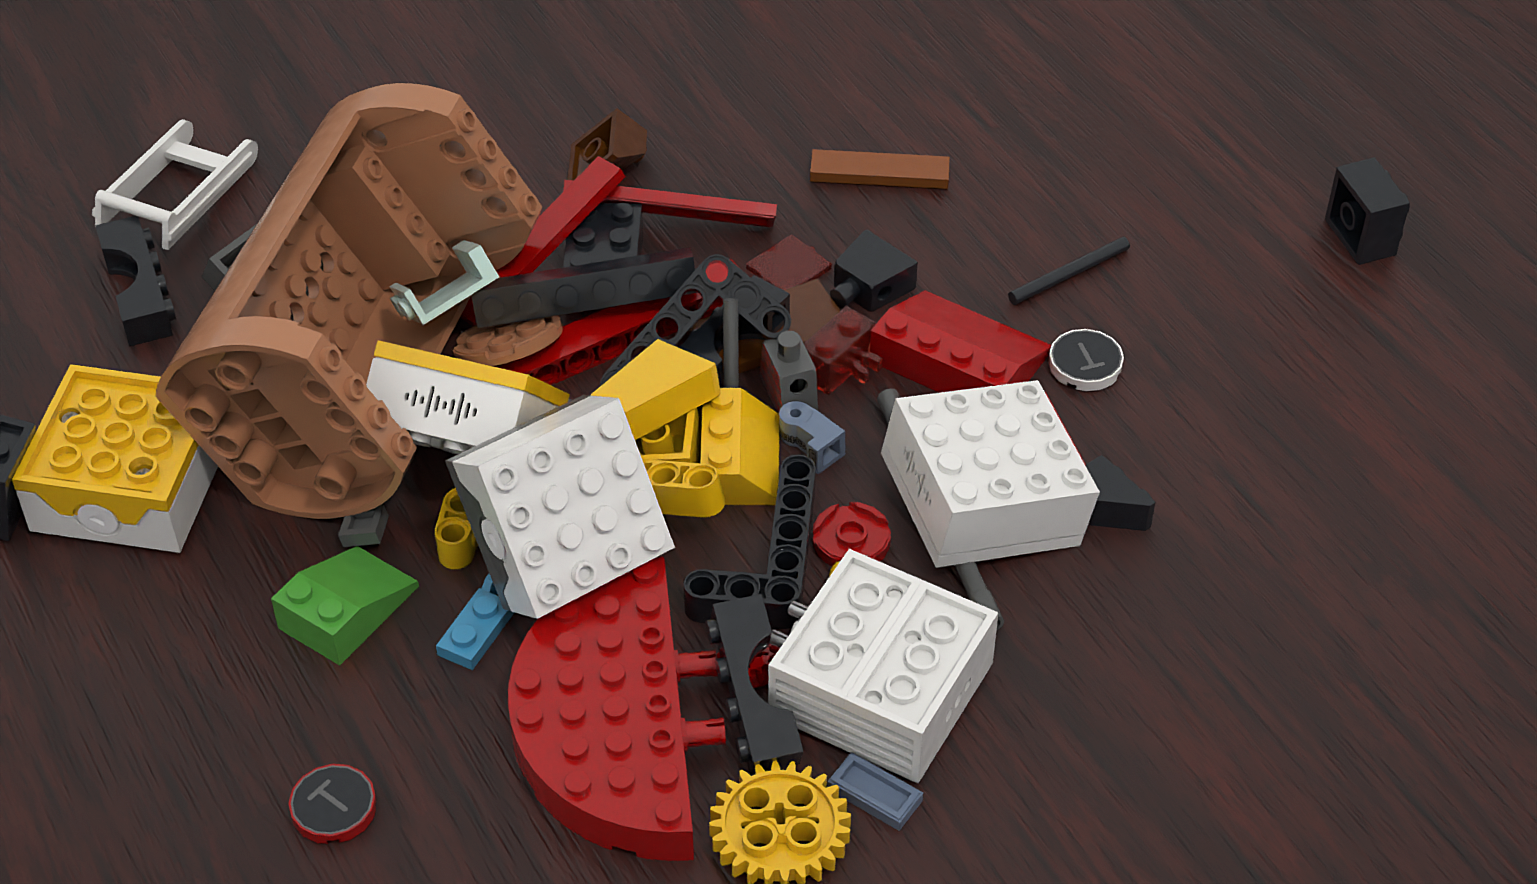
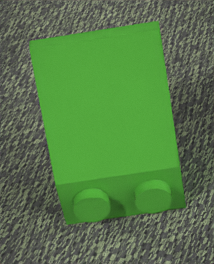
(340, 602)

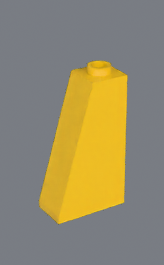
(661, 386)

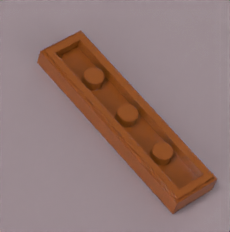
(879, 169)

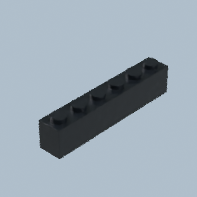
(583, 287)

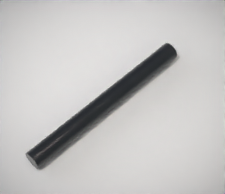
(1068, 270)

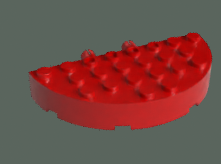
(604, 720)

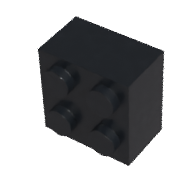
(1367, 210)

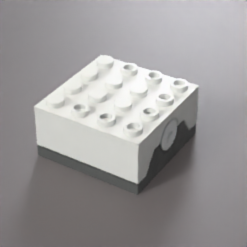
(560, 505)

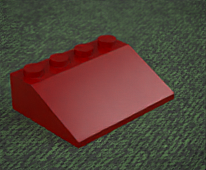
(953, 346)

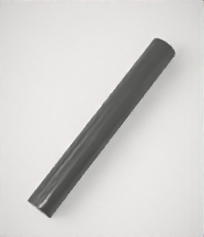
(730, 343)

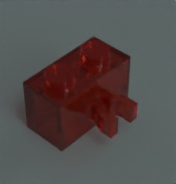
(843, 350)

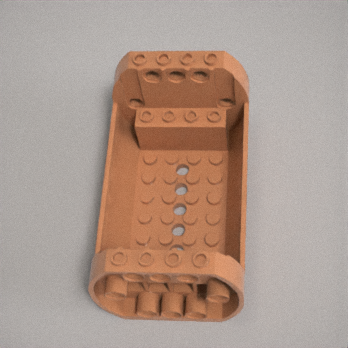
(381, 203)

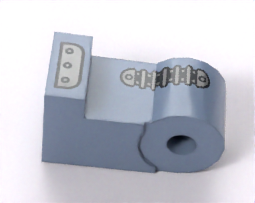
(811, 433)

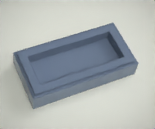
(876, 791)

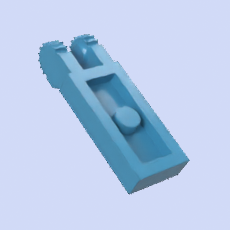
(474, 627)

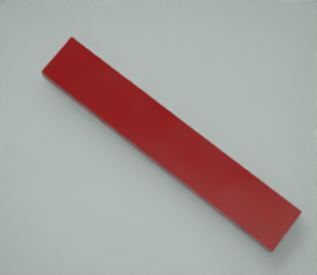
(693, 206)
(560, 220)

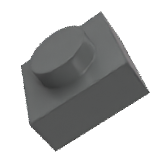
(364, 527)

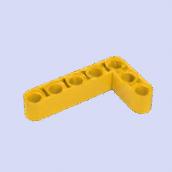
(686, 488)

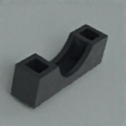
(142, 304)
(708, 338)
(765, 731)

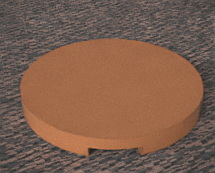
(507, 341)

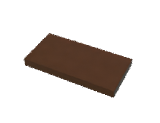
(809, 312)

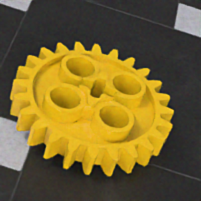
(780, 825)

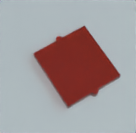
(789, 264)

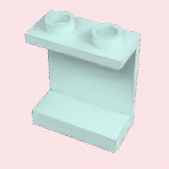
(479, 274)

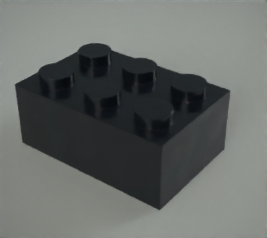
(605, 235)

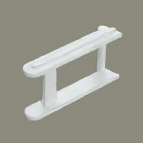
(174, 147)

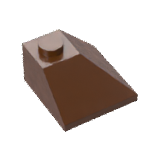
(613, 139)

